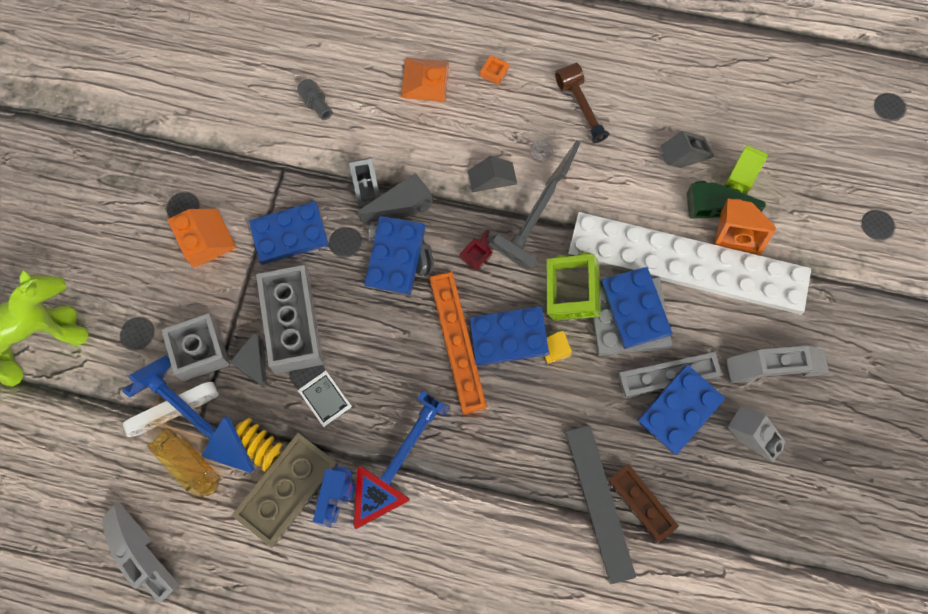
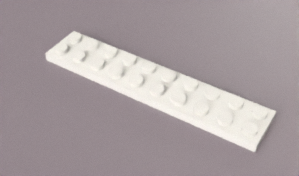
(693, 263)

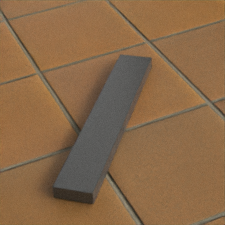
(600, 505)

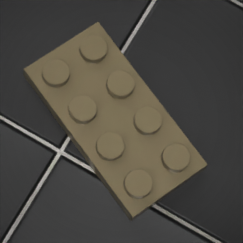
(284, 490)

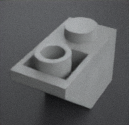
(757, 433)

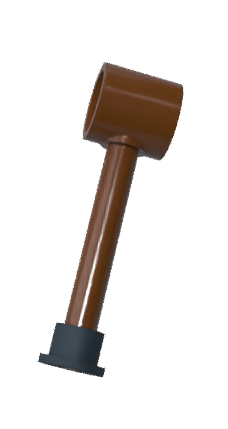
(569, 79)

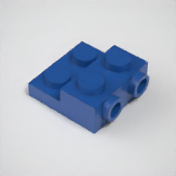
(335, 488)

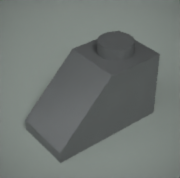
(686, 150)

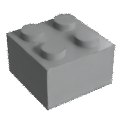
(195, 347)

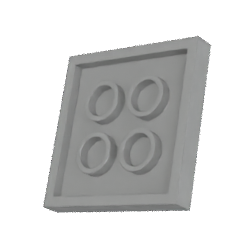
(607, 335)

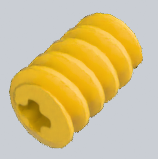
(256, 446)

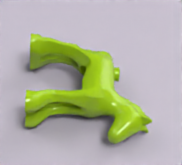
(27, 314)

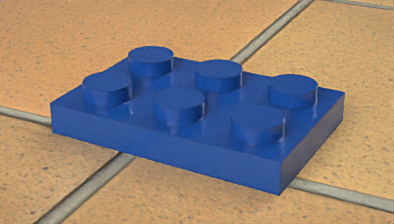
(288, 233)
(395, 255)
(636, 307)
(509, 336)
(681, 409)

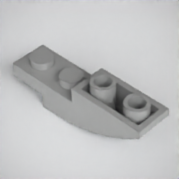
(137, 563)

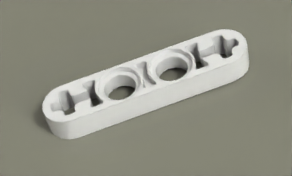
(165, 411)

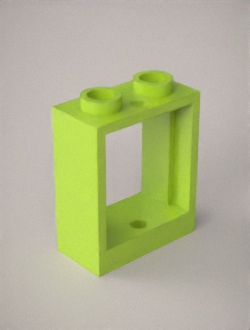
(573, 310)

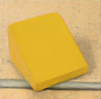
(558, 347)

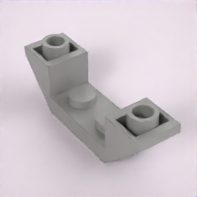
(777, 361)

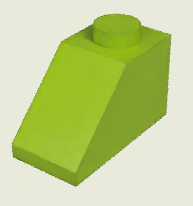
(746, 169)

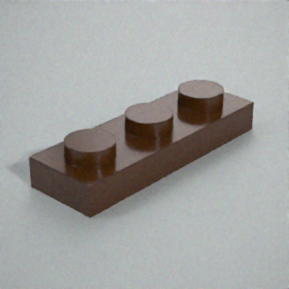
(643, 503)

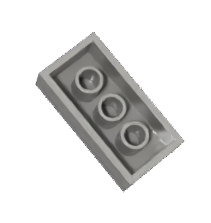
(289, 319)

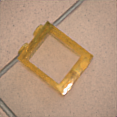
(184, 463)

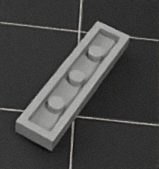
(658, 376)

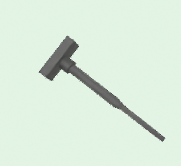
(514, 249)

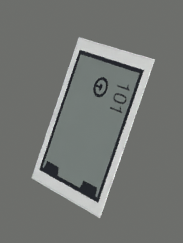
(324, 398)

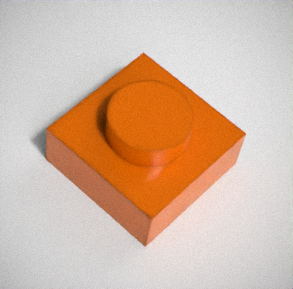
(494, 70)

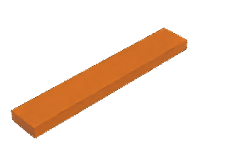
(458, 343)

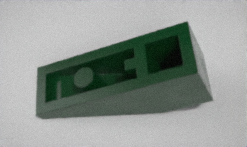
(708, 199)

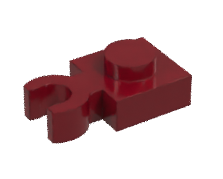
(477, 252)

